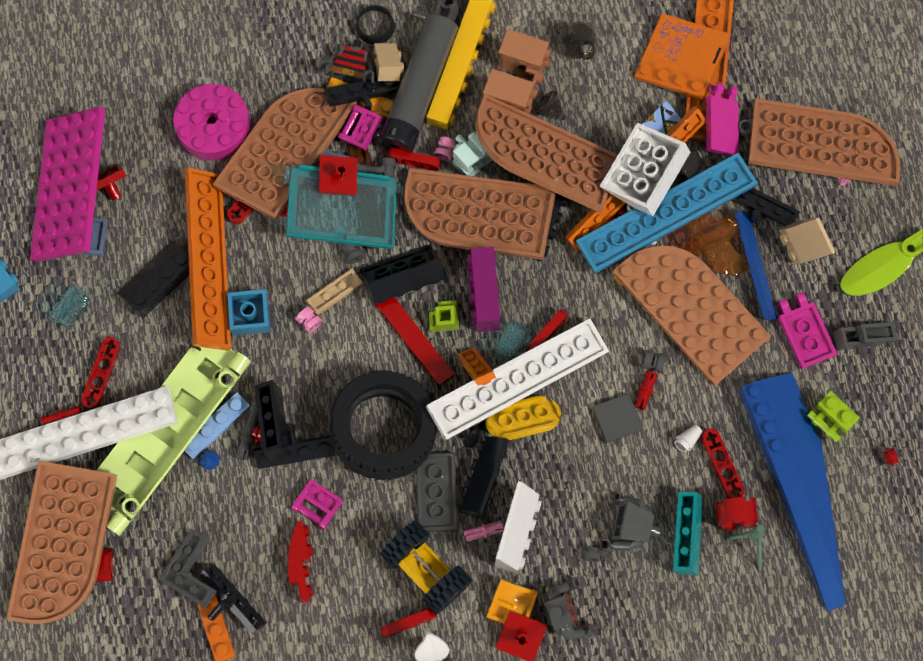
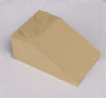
(806, 240)

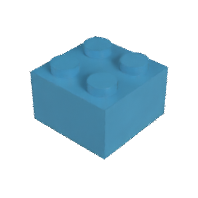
(249, 312)

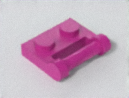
(364, 129)
(321, 499)

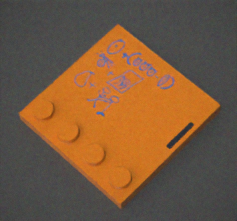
(682, 56)

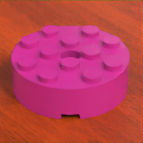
(207, 105)

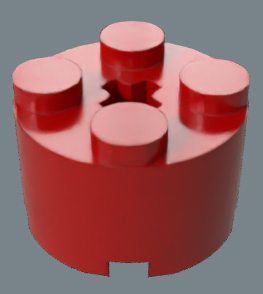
(736, 513)

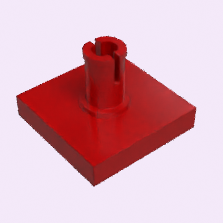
(337, 175)
(107, 180)
(521, 636)

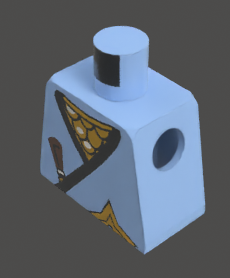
(663, 119)

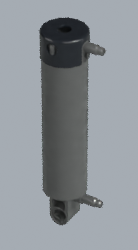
(420, 78)

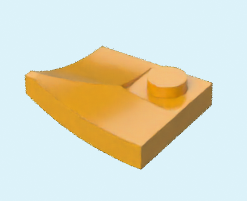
(511, 597)

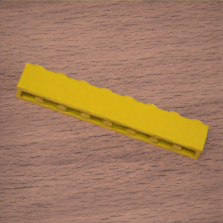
(459, 63)

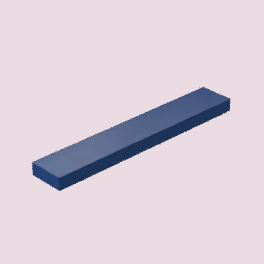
(756, 265)

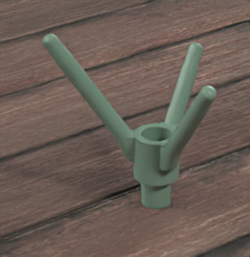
(756, 535)

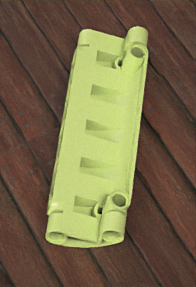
(149, 457)

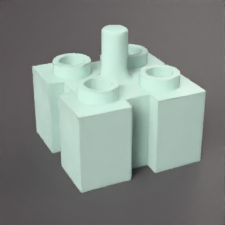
(470, 155)

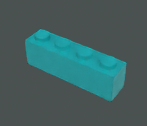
(688, 533)

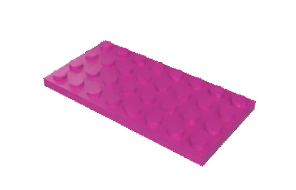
(67, 185)

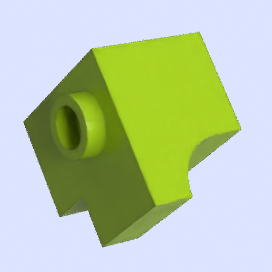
(444, 317)

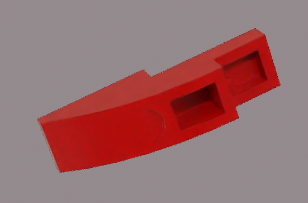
(298, 555)

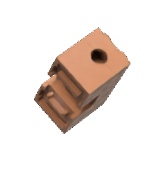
(527, 59)

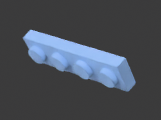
(217, 424)

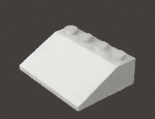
(645, 168)
(517, 528)

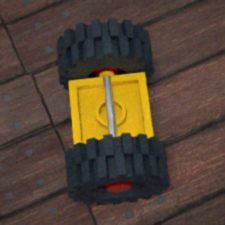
(425, 567)

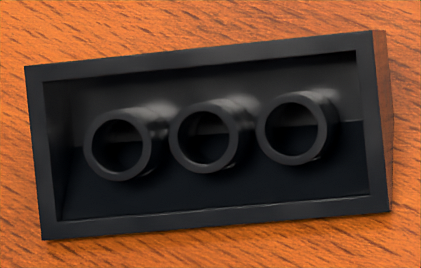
(402, 274)
(156, 279)
(484, 476)

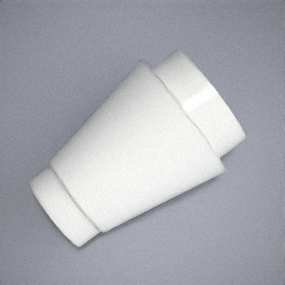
(688, 438)

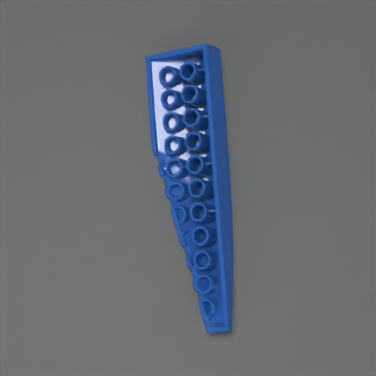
(800, 475)

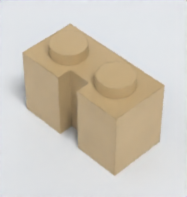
(387, 62)

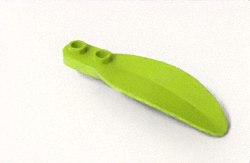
(881, 266)

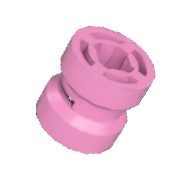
(445, 149)
(309, 319)

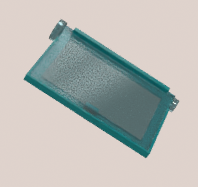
(354, 220)

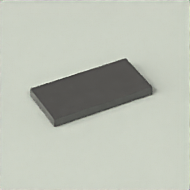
(437, 493)

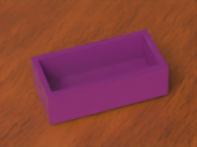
(485, 290)

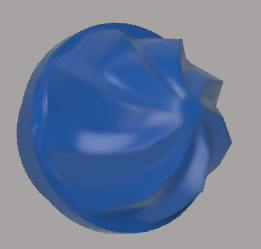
(209, 459)

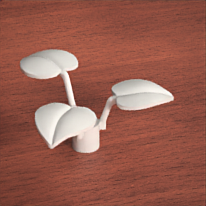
(431, 649)

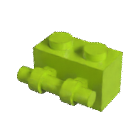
(836, 414)

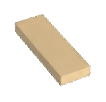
(334, 292)

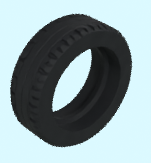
(375, 465)

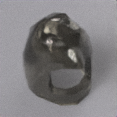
(578, 35)
(690, 167)

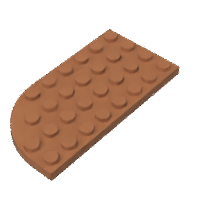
(288, 133)
(822, 143)
(543, 152)
(480, 212)
(692, 308)
(61, 542)

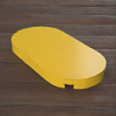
(524, 418)

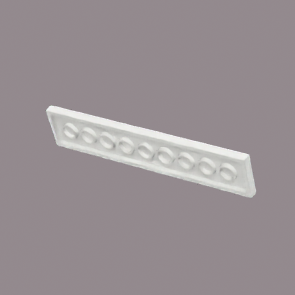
(517, 379)
(87, 431)

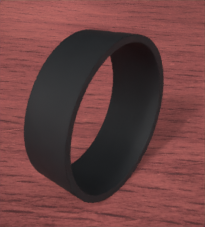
(375, 39)

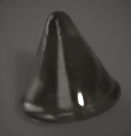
(550, 106)

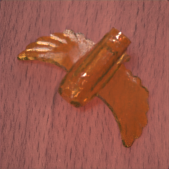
(713, 239)

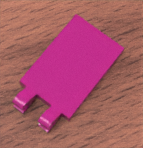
(722, 120)
(805, 332)

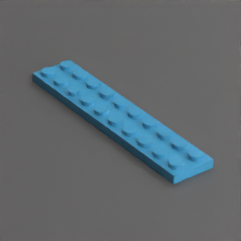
(678, 208)

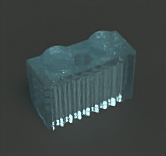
(69, 307)
(512, 341)

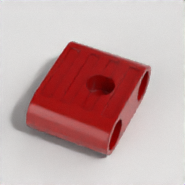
(106, 566)

